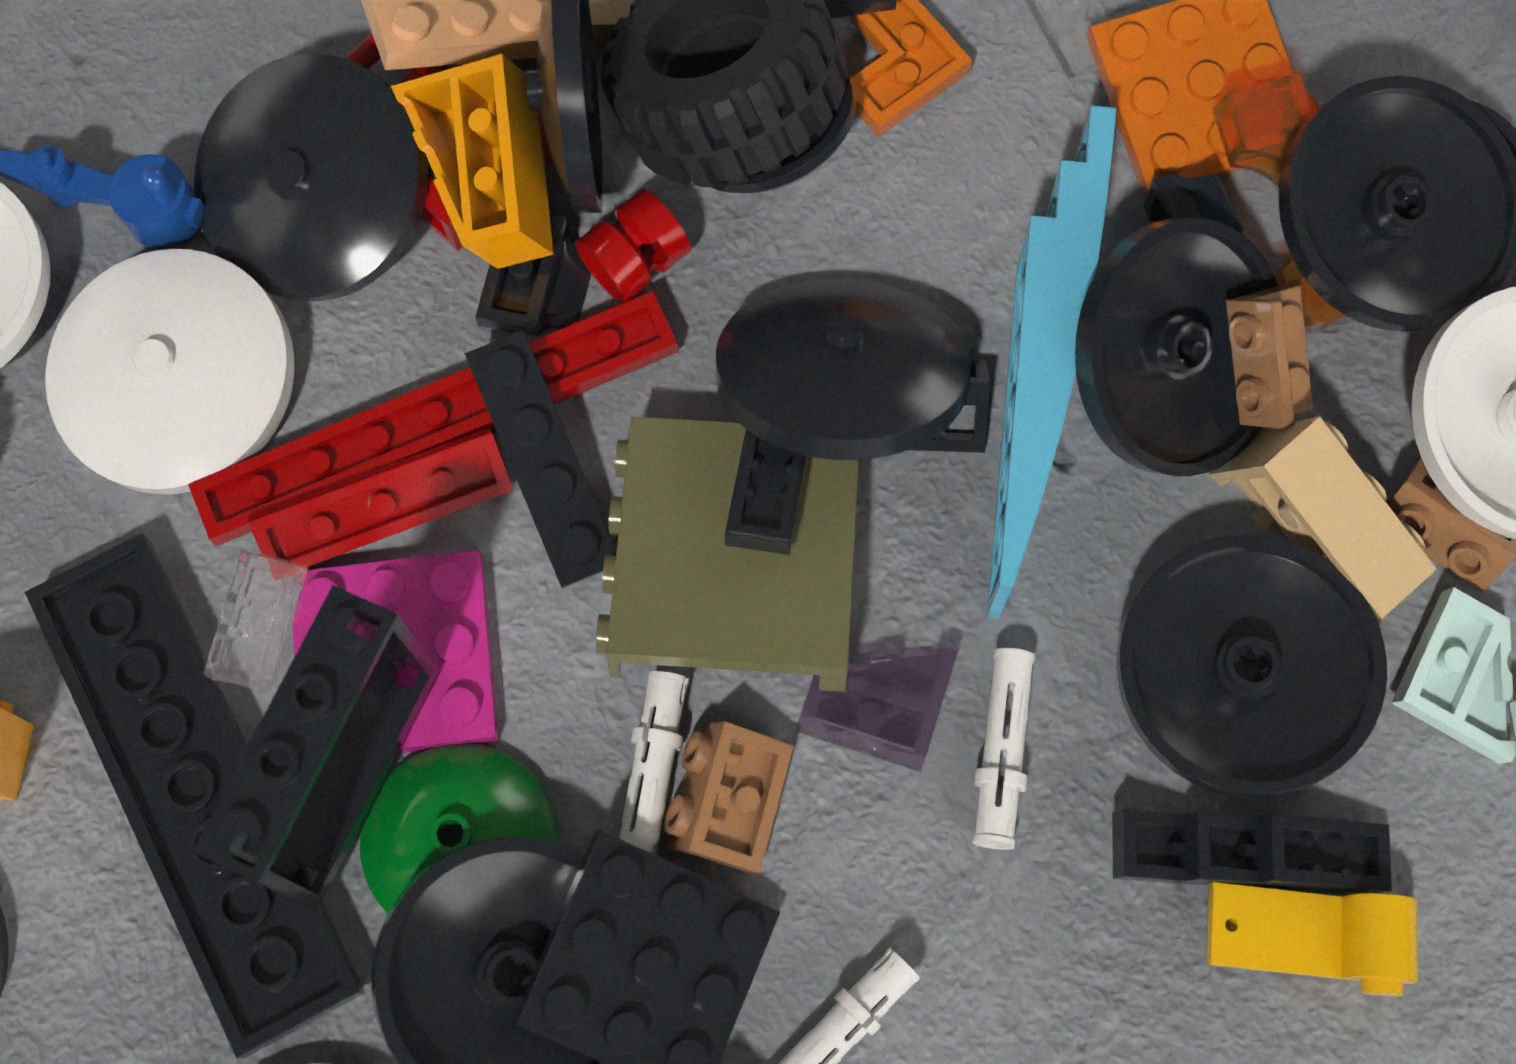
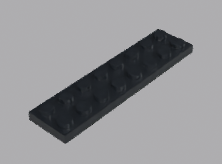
(169, 758)

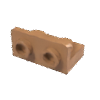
(1270, 356)
(1448, 535)
(727, 795)

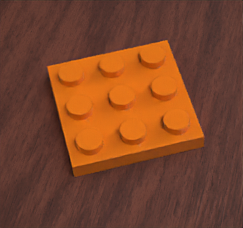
(1171, 70)

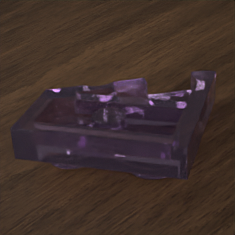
(885, 707)

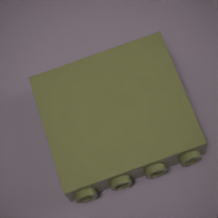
(715, 605)

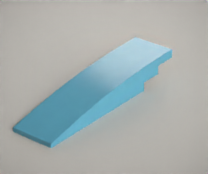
(1050, 287)

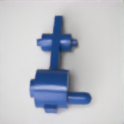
(143, 192)

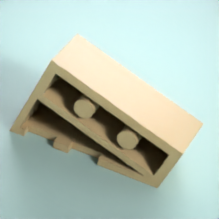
(1331, 507)

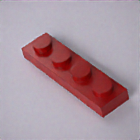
(383, 501)

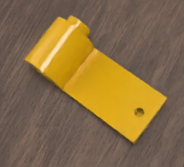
(1316, 935)

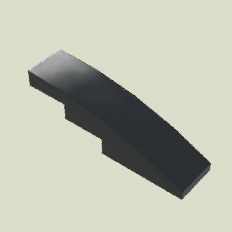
(1251, 851)

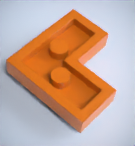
(913, 67)

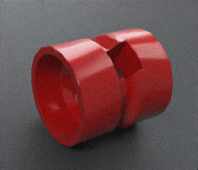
(627, 251)

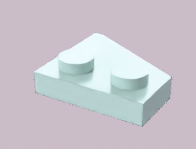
(1462, 675)

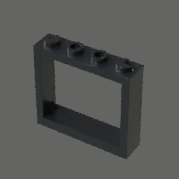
(320, 749)

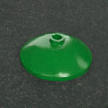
(442, 787)

